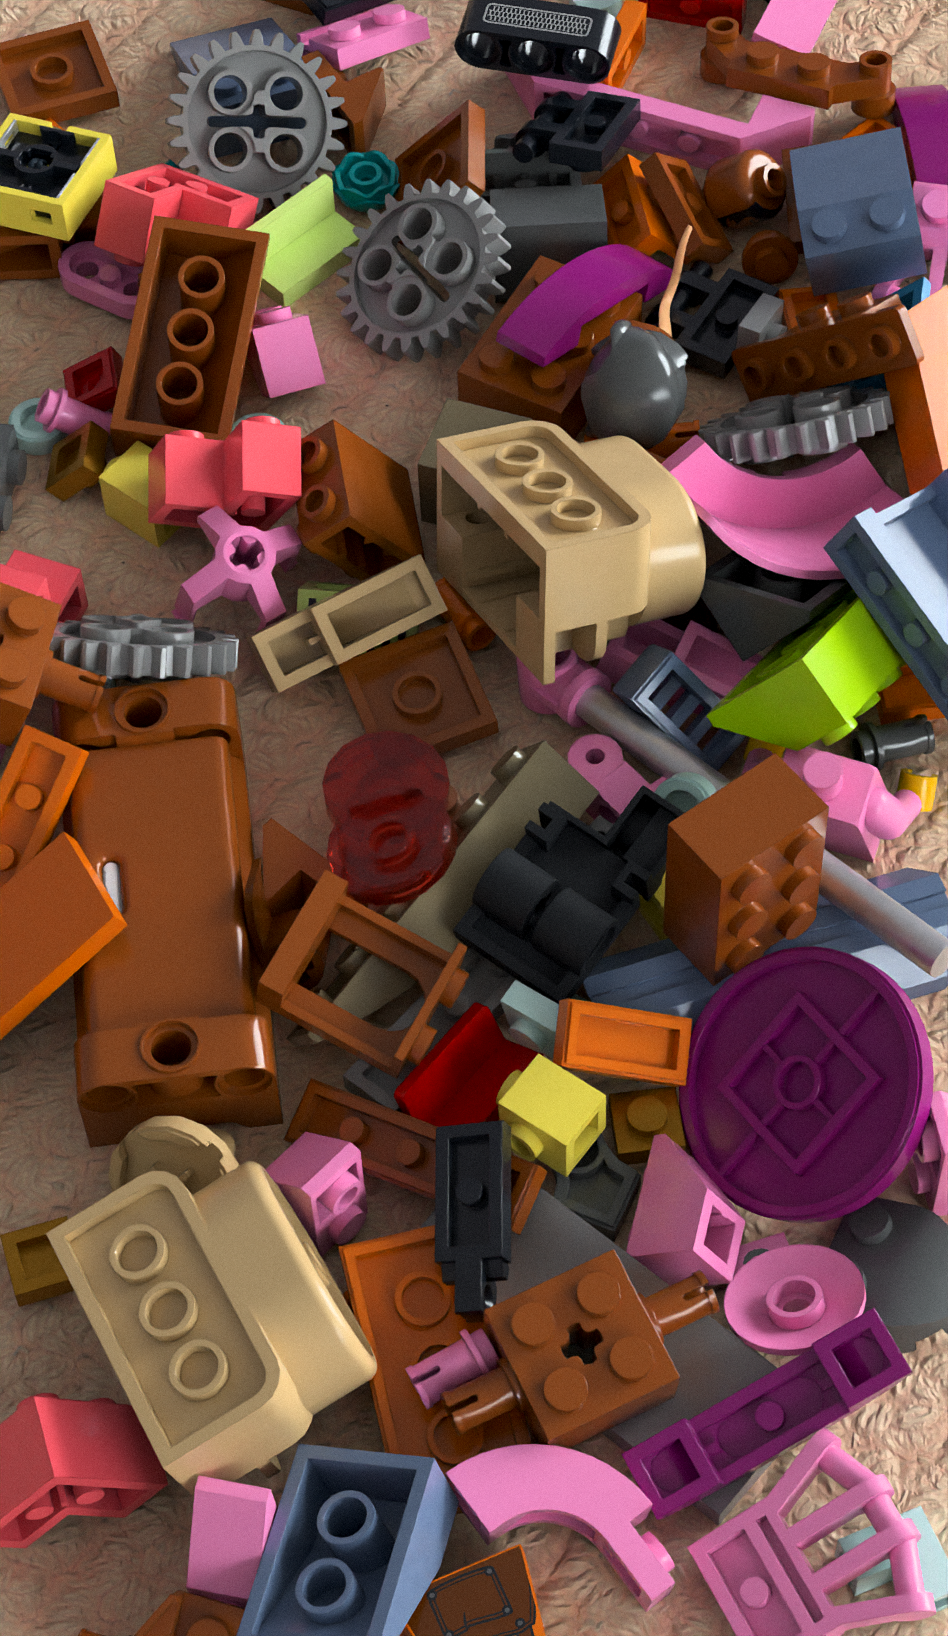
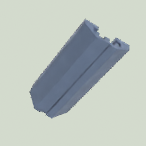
(666, 982)

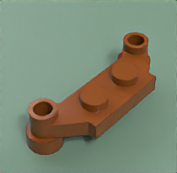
(795, 75)

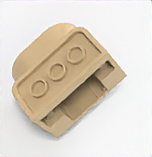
(566, 538)
(214, 1318)

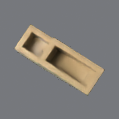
(346, 623)

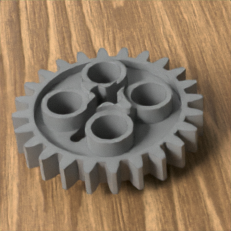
(255, 70)
(455, 242)
(803, 424)
(144, 647)

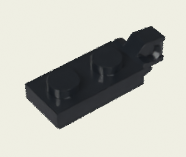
(473, 1212)

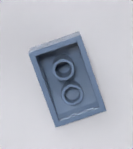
(229, 93)
(857, 212)
(351, 1544)

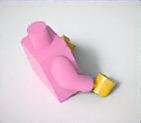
(856, 796)

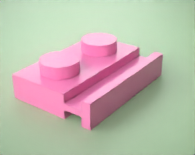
(365, 35)

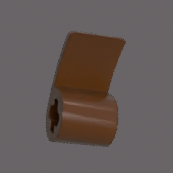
(269, 932)

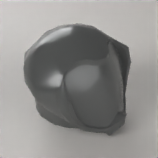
(634, 385)

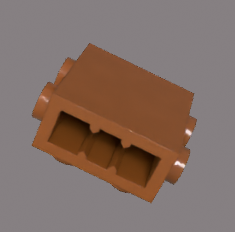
(355, 503)

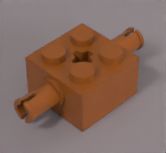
(28, 664)
(599, 1312)

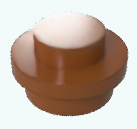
(770, 257)

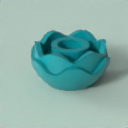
(365, 180)

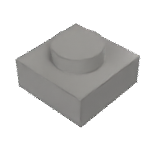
(762, 321)

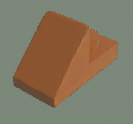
(362, 106)
(289, 869)

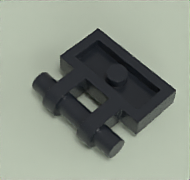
(577, 131)
(713, 329)

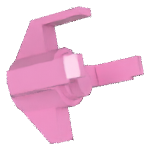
(240, 567)

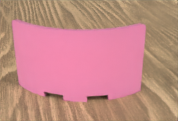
(785, 517)

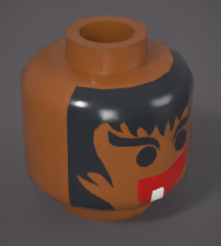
(745, 189)

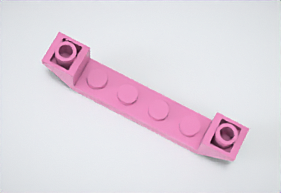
(688, 132)

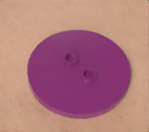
(806, 1085)

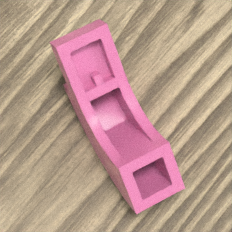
(567, 1489)

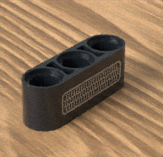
(539, 39)

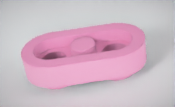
(112, 283)

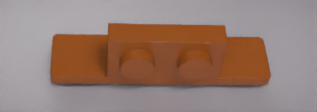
(831, 348)

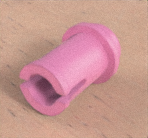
(67, 414)
(453, 1366)

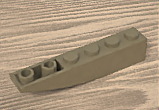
(484, 830)

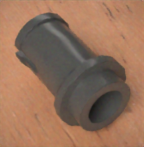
(892, 740)

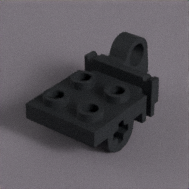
(567, 893)

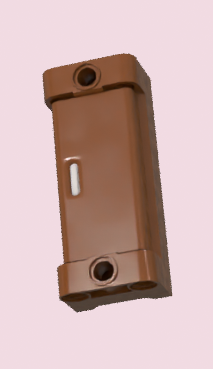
(169, 831)

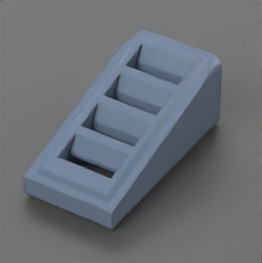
(651, 685)

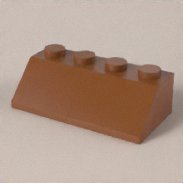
(189, 332)

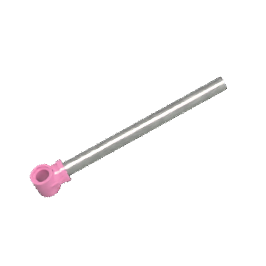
(584, 697)

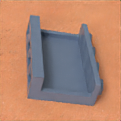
(901, 575)

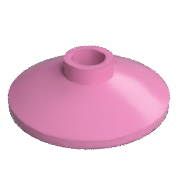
(793, 1298)

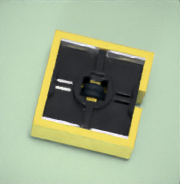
(51, 175)

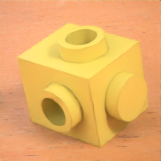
(551, 1114)

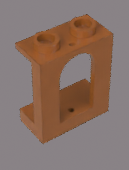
(429, 965)

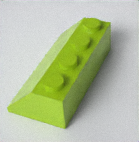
(814, 680)

